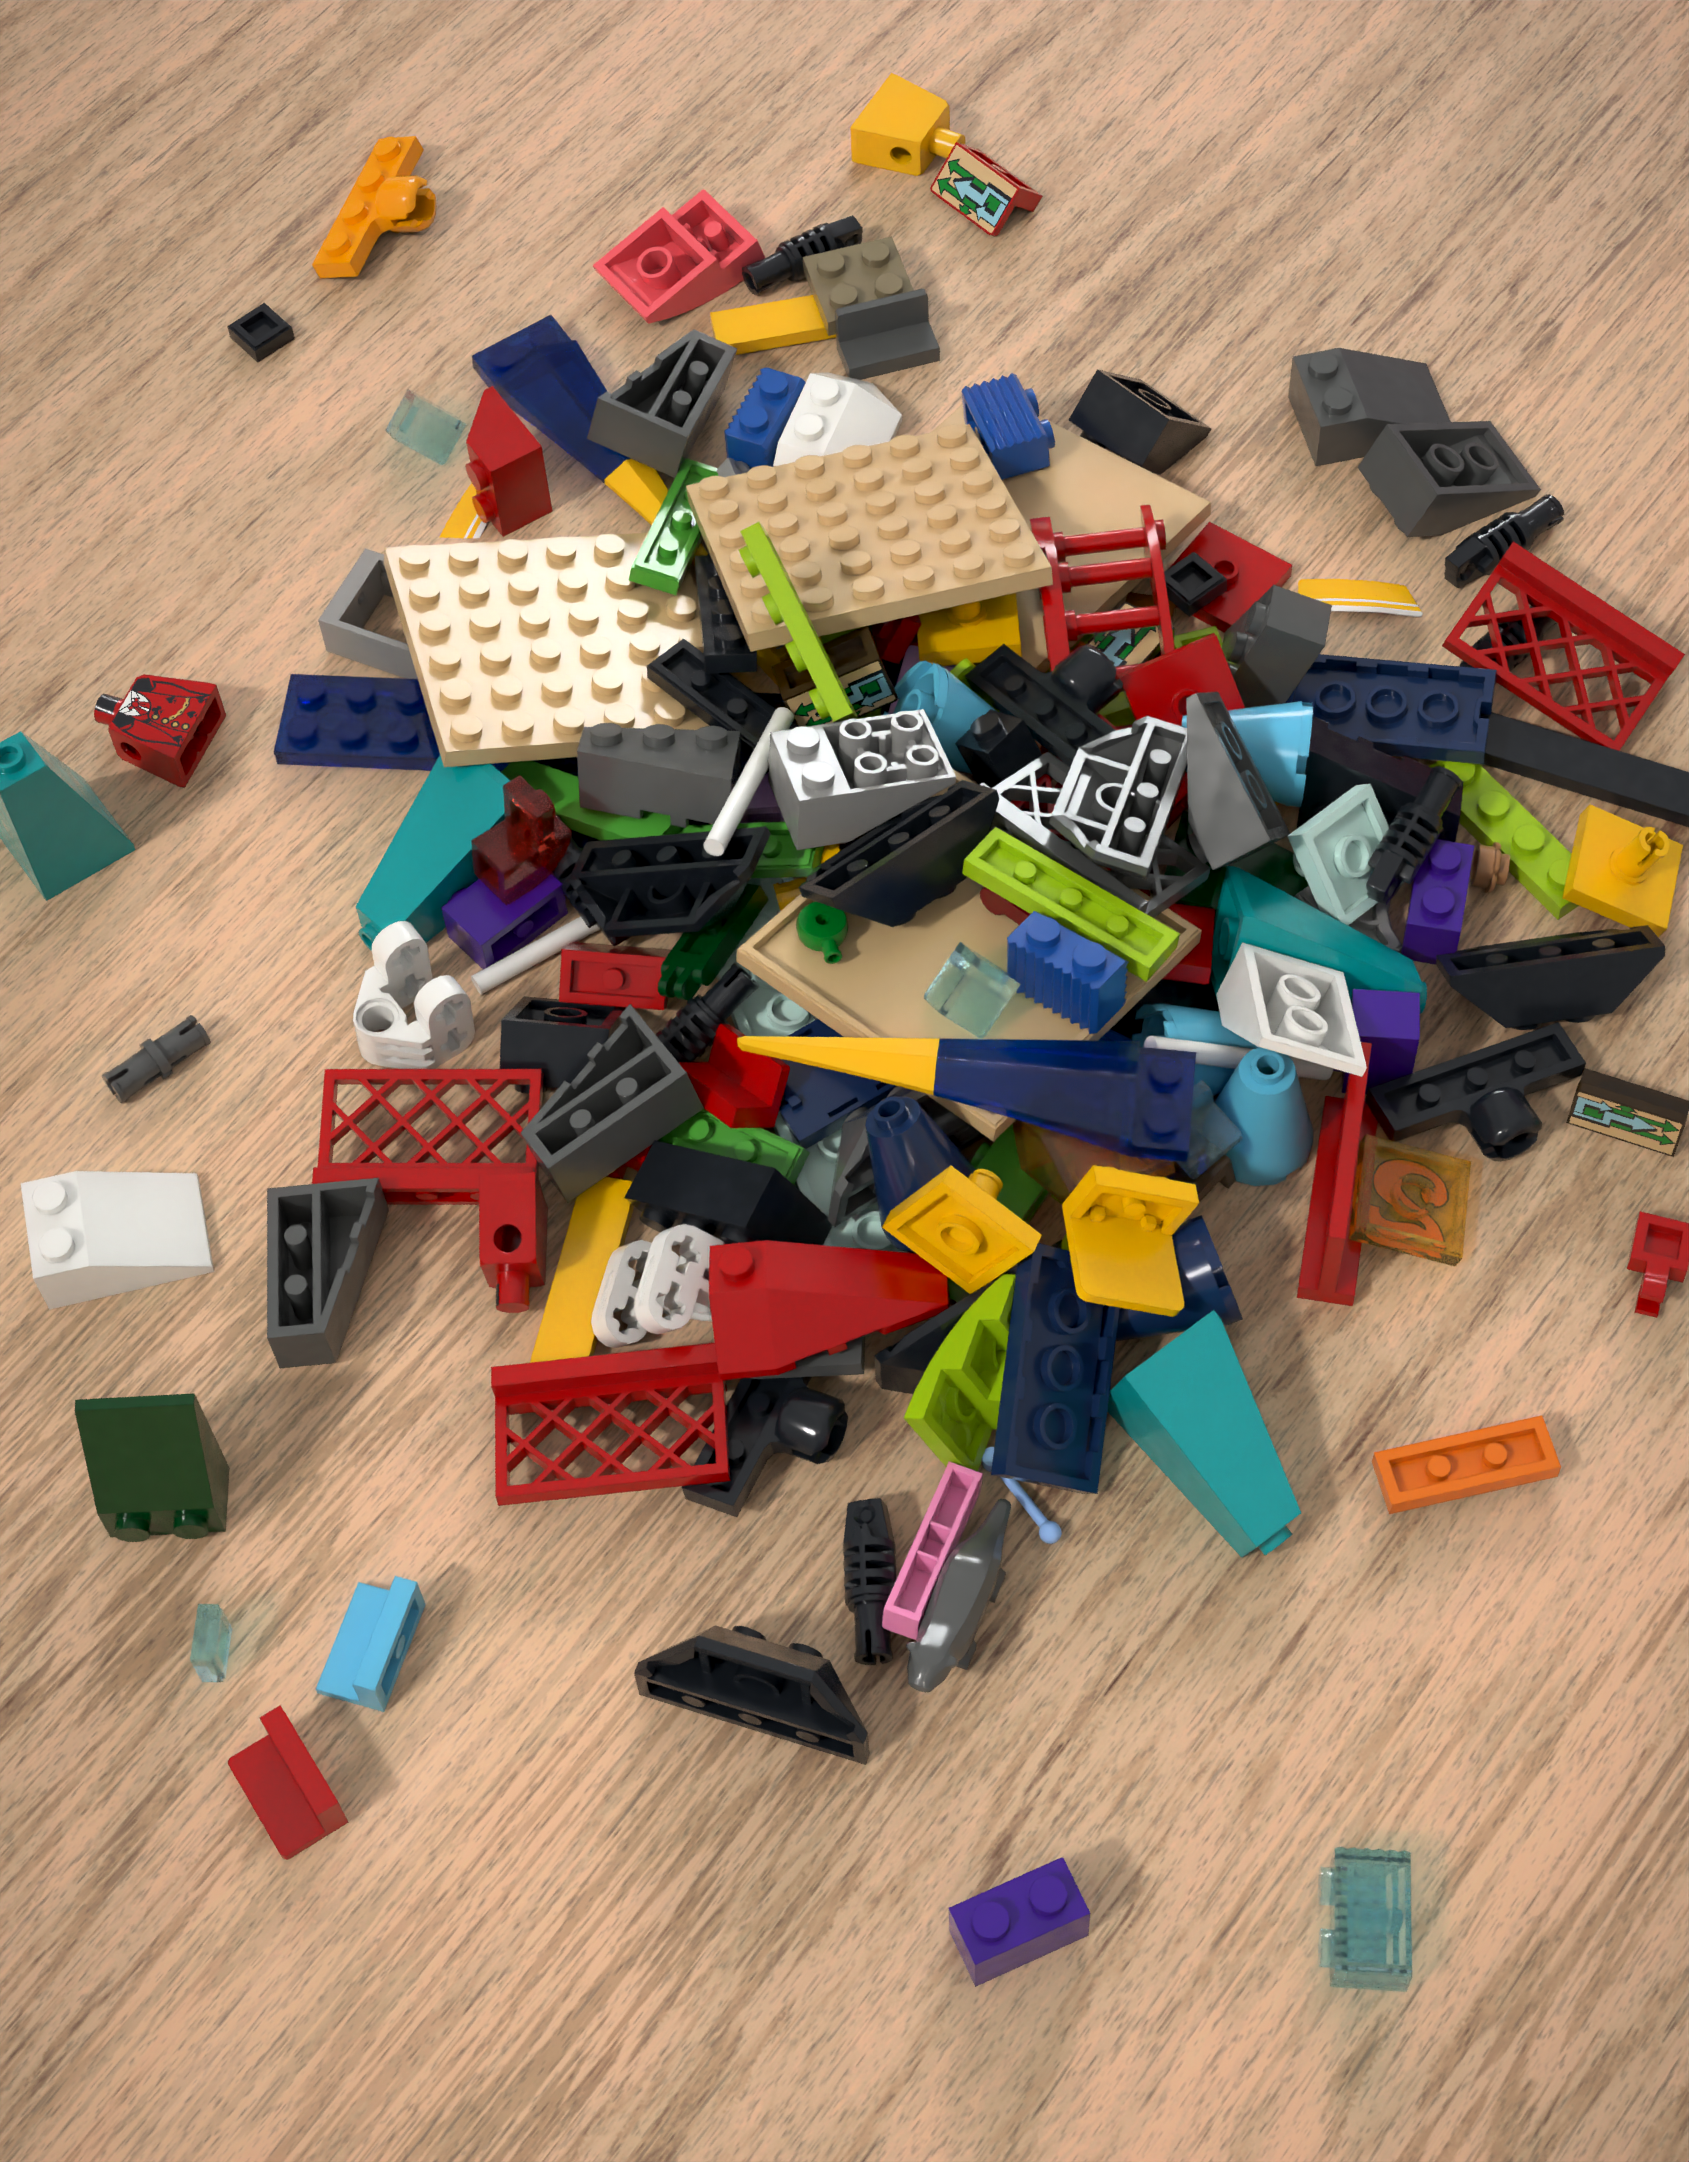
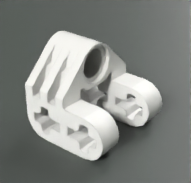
(396, 980)
(667, 1286)

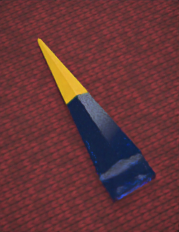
(556, 391)
(1085, 1089)

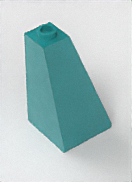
(53, 819)
(432, 850)
(1278, 922)
(1208, 1437)

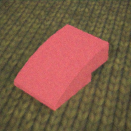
(680, 259)

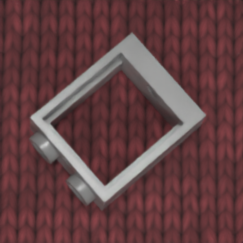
(350, 610)

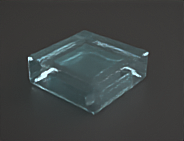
(211, 1643)

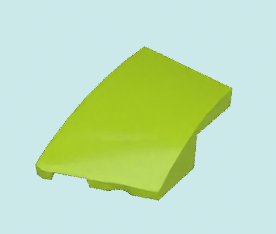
(962, 1384)

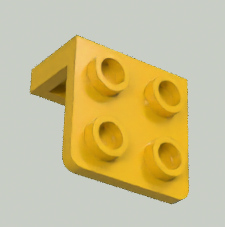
(1123, 1240)

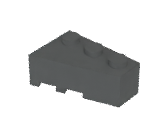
(666, 405)
(317, 1264)

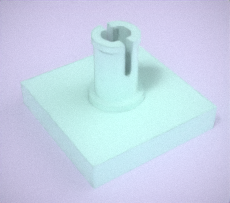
(1335, 852)

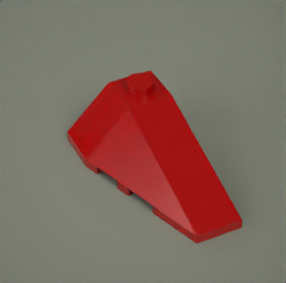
(800, 1299)

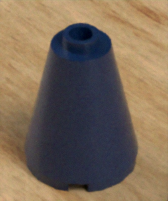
(906, 1153)
(1202, 1286)

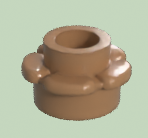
(1489, 867)

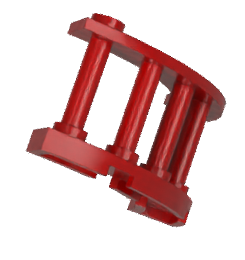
(1065, 626)

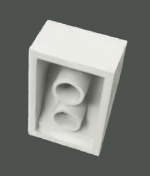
(1291, 1008)
(113, 1233)

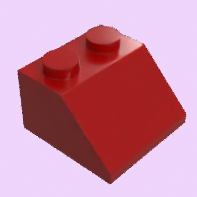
(505, 467)

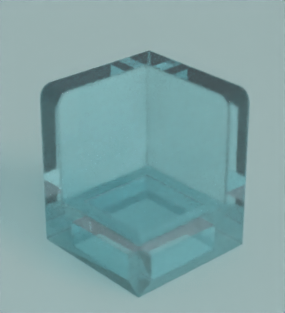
(425, 427)
(971, 990)
(1210, 1133)

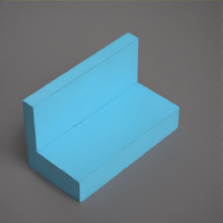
(372, 1644)

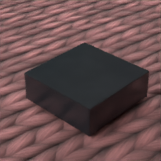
(261, 332)
(1193, 584)

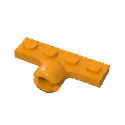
(379, 201)

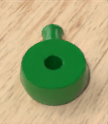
(822, 930)

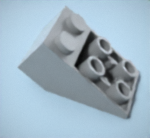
(854, 774)

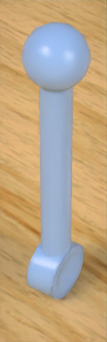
(1048, 1530)

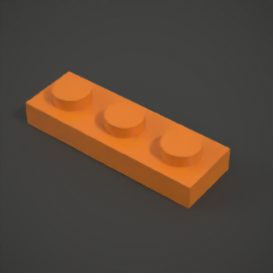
(1466, 1464)

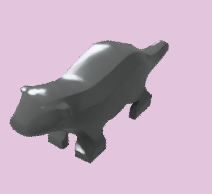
(959, 1603)

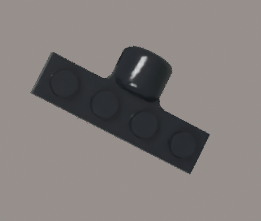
(722, 637)
(1056, 704)
(1481, 1092)
(769, 1420)

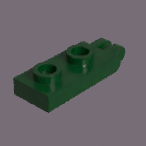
(702, 954)

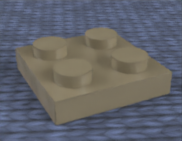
(854, 276)

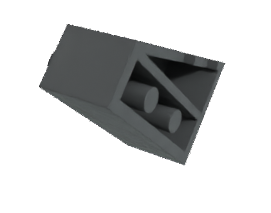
(1275, 645)
(658, 771)
(611, 1109)

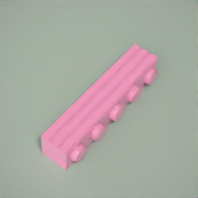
(931, 1548)

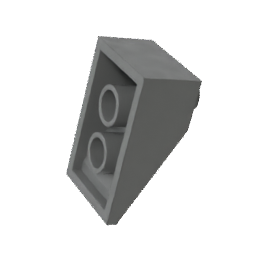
(1351, 396)
(1444, 475)
(1226, 793)

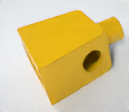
(903, 128)

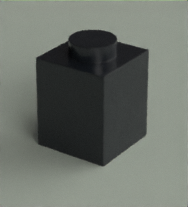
(997, 747)

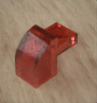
(522, 847)

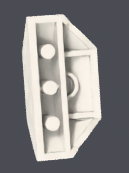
(836, 415)

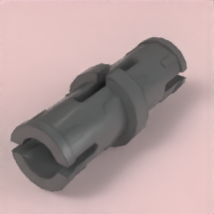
(156, 1058)

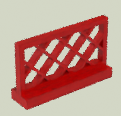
(1575, 612)
(418, 1181)
(1329, 1255)
(596, 1383)

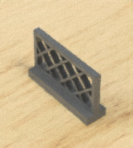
(1033, 831)

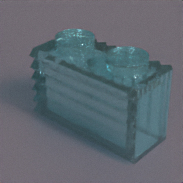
(1368, 1919)

